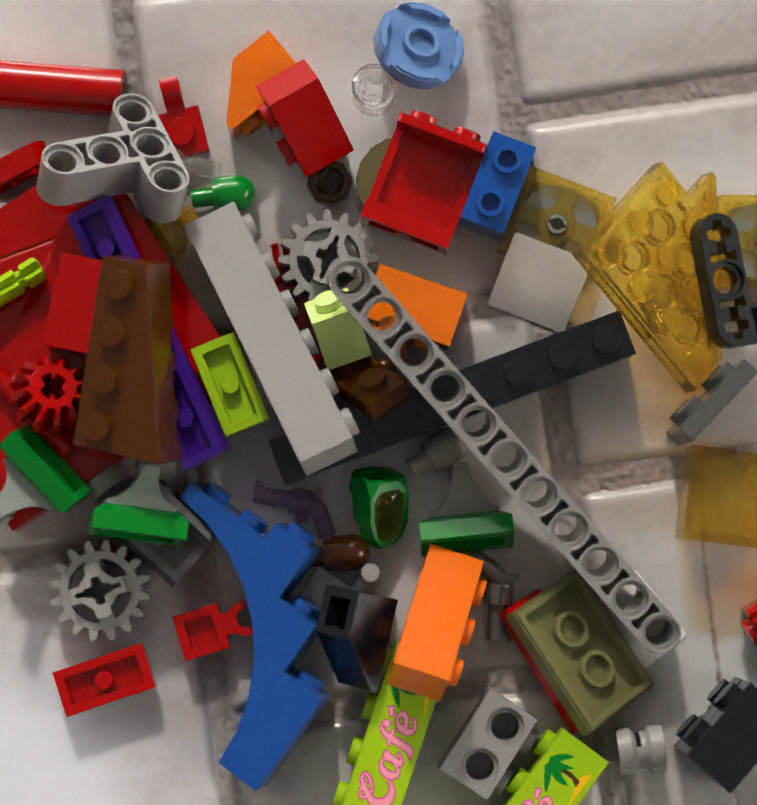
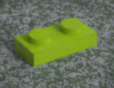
(230, 384)

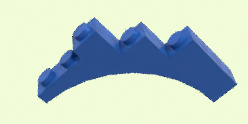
(283, 628)

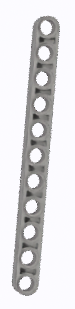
(524, 469)

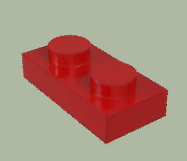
(104, 679)

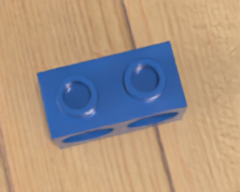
(496, 186)

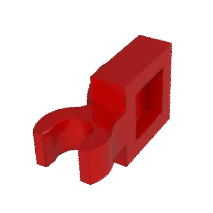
(182, 123)

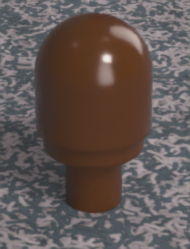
(343, 553)

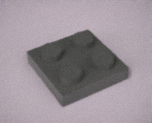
(720, 389)

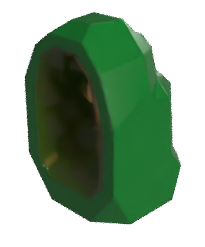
(379, 504)

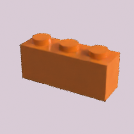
(437, 623)

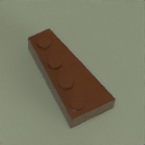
(130, 365)

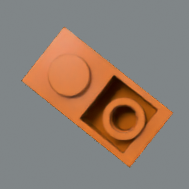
(250, 68)

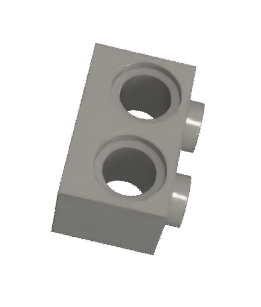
(478, 737)

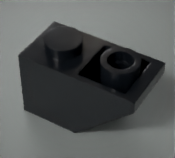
(356, 634)

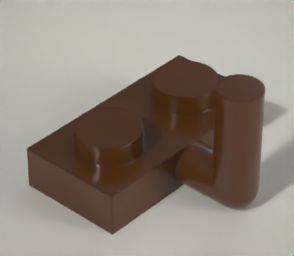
(372, 383)

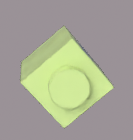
(336, 331)

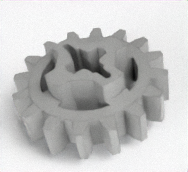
(307, 252)
(107, 611)

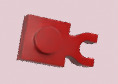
(207, 629)

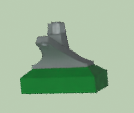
(37, 476)
(140, 512)
(465, 519)

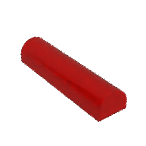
(60, 88)

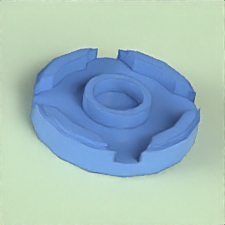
(418, 46)

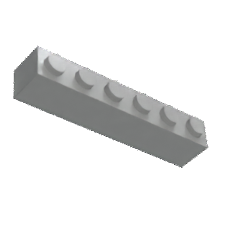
(271, 338)

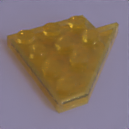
(648, 269)

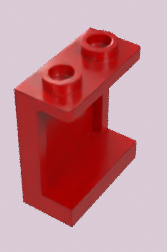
(424, 181)

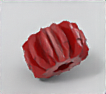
(35, 405)

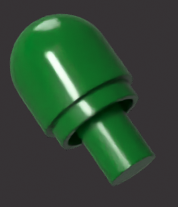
(225, 191)

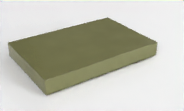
(580, 651)

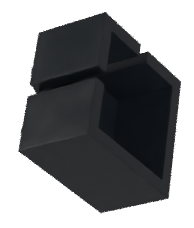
(725, 736)

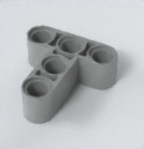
(127, 159)

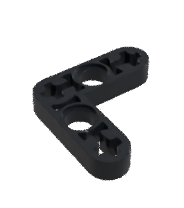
(744, 311)

